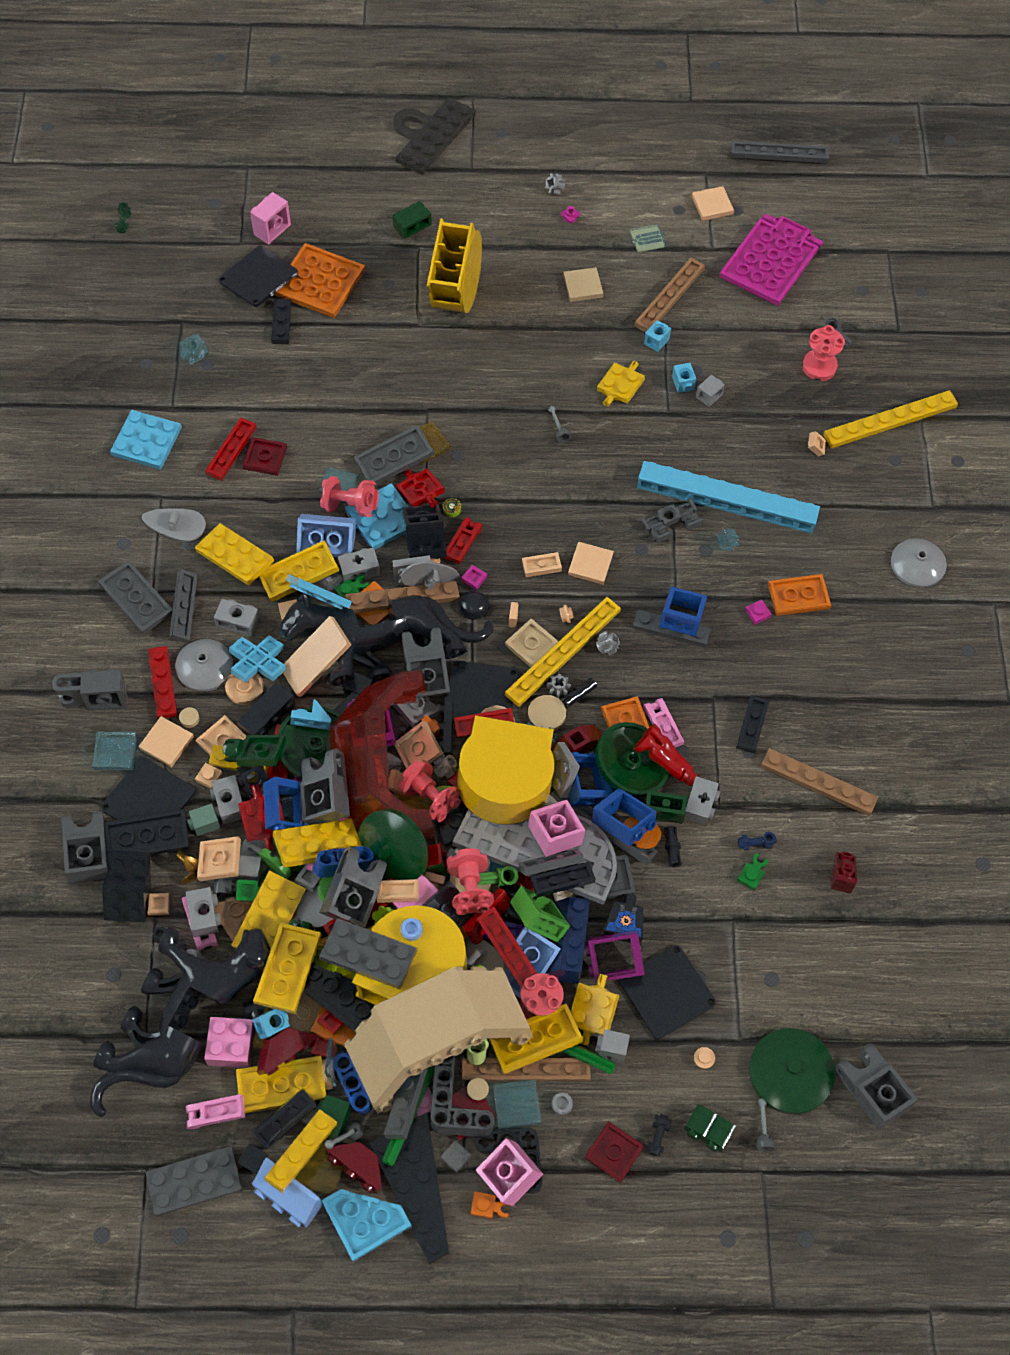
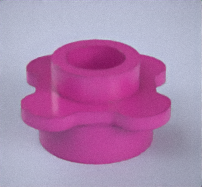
(570, 214)

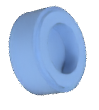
(411, 929)

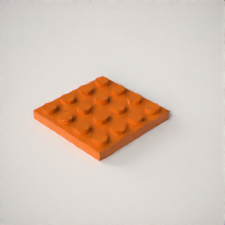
(322, 280)

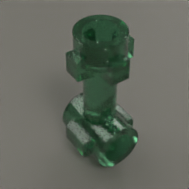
(125, 212)

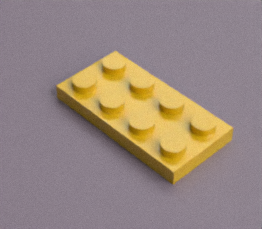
(234, 554)
(309, 565)
(303, 843)
(272, 905)
(287, 968)
(550, 1035)
(272, 1091)

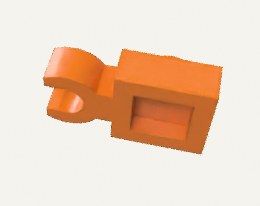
(485, 1205)

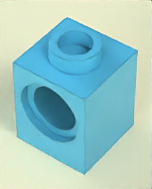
(657, 335)
(684, 377)
(263, 1025)

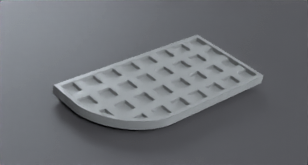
(515, 843)

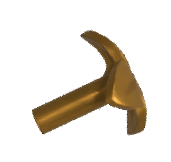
(191, 866)

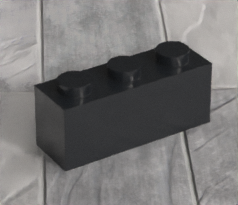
(267, 711)

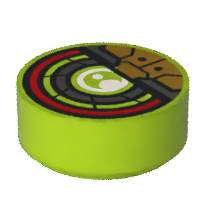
(451, 507)

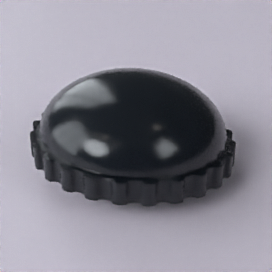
(473, 605)

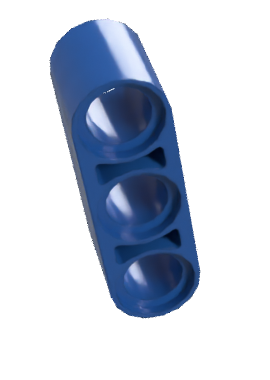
(328, 861)
(356, 1093)

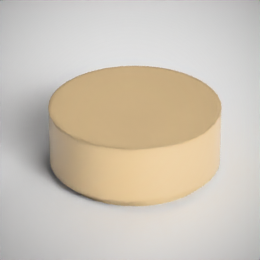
(189, 717)
(477, 1089)

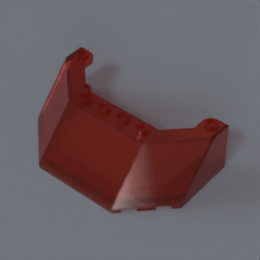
(362, 739)

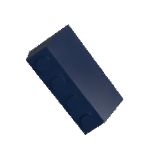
(569, 960)

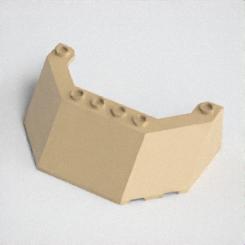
(431, 1025)

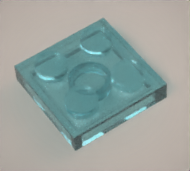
(114, 750)
(517, 1104)

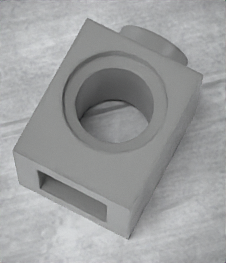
(710, 390)
(249, 868)

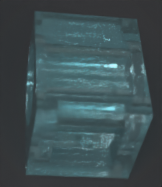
(193, 348)

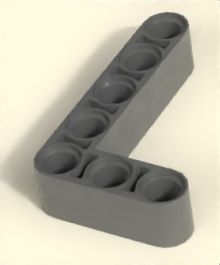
(452, 1115)

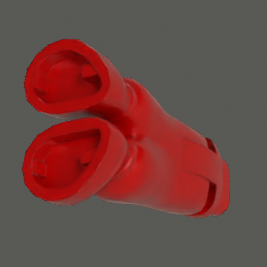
(665, 754)

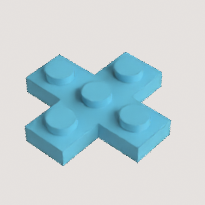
(257, 658)

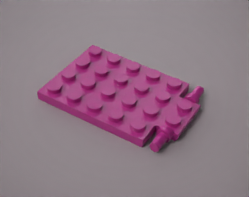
(771, 258)

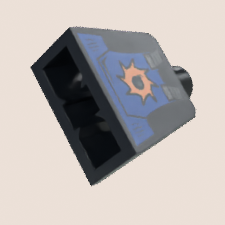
(625, 918)

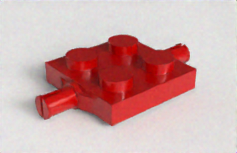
(420, 488)
(253, 819)

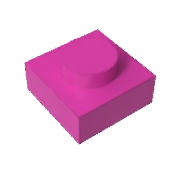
(474, 577)
(758, 612)

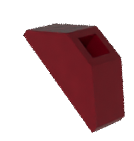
(580, 739)
(844, 872)
(282, 1048)
(357, 1163)

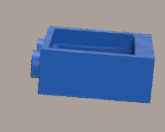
(688, 622)
(589, 797)
(622, 800)
(271, 803)

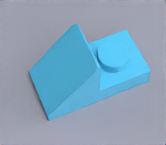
(316, 719)

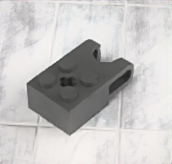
(428, 659)
(92, 689)
(324, 789)
(84, 849)
(355, 886)
(873, 1084)

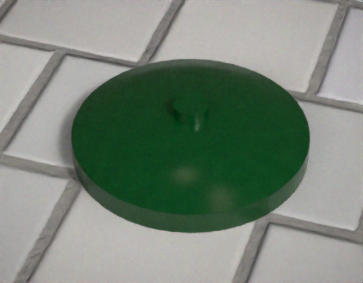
(304, 743)
(625, 767)
(396, 842)
(791, 1071)

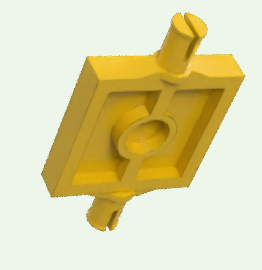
(620, 383)
(594, 1008)

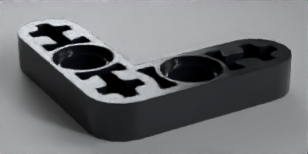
(517, 1135)

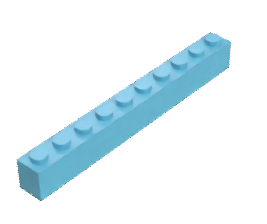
(728, 497)

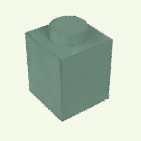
(203, 820)

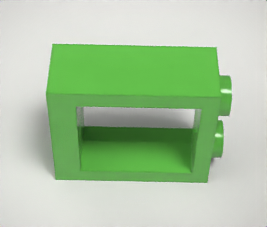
(539, 914)

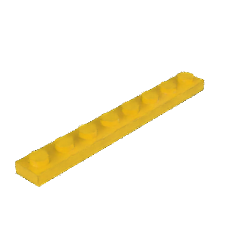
(890, 419)
(562, 652)

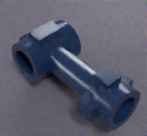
(766, 841)

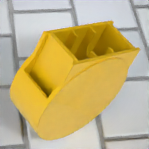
(455, 267)
(505, 770)
(437, 950)

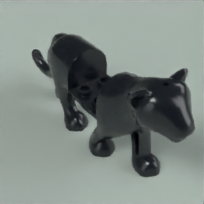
(406, 614)
(170, 1054)

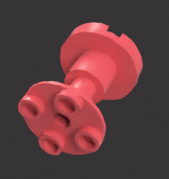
(821, 360)
(363, 498)
(418, 780)
(467, 867)
(541, 995)

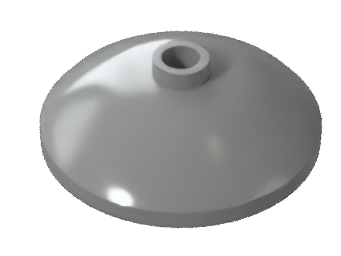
(917, 570)
(204, 674)

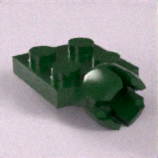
(255, 750)

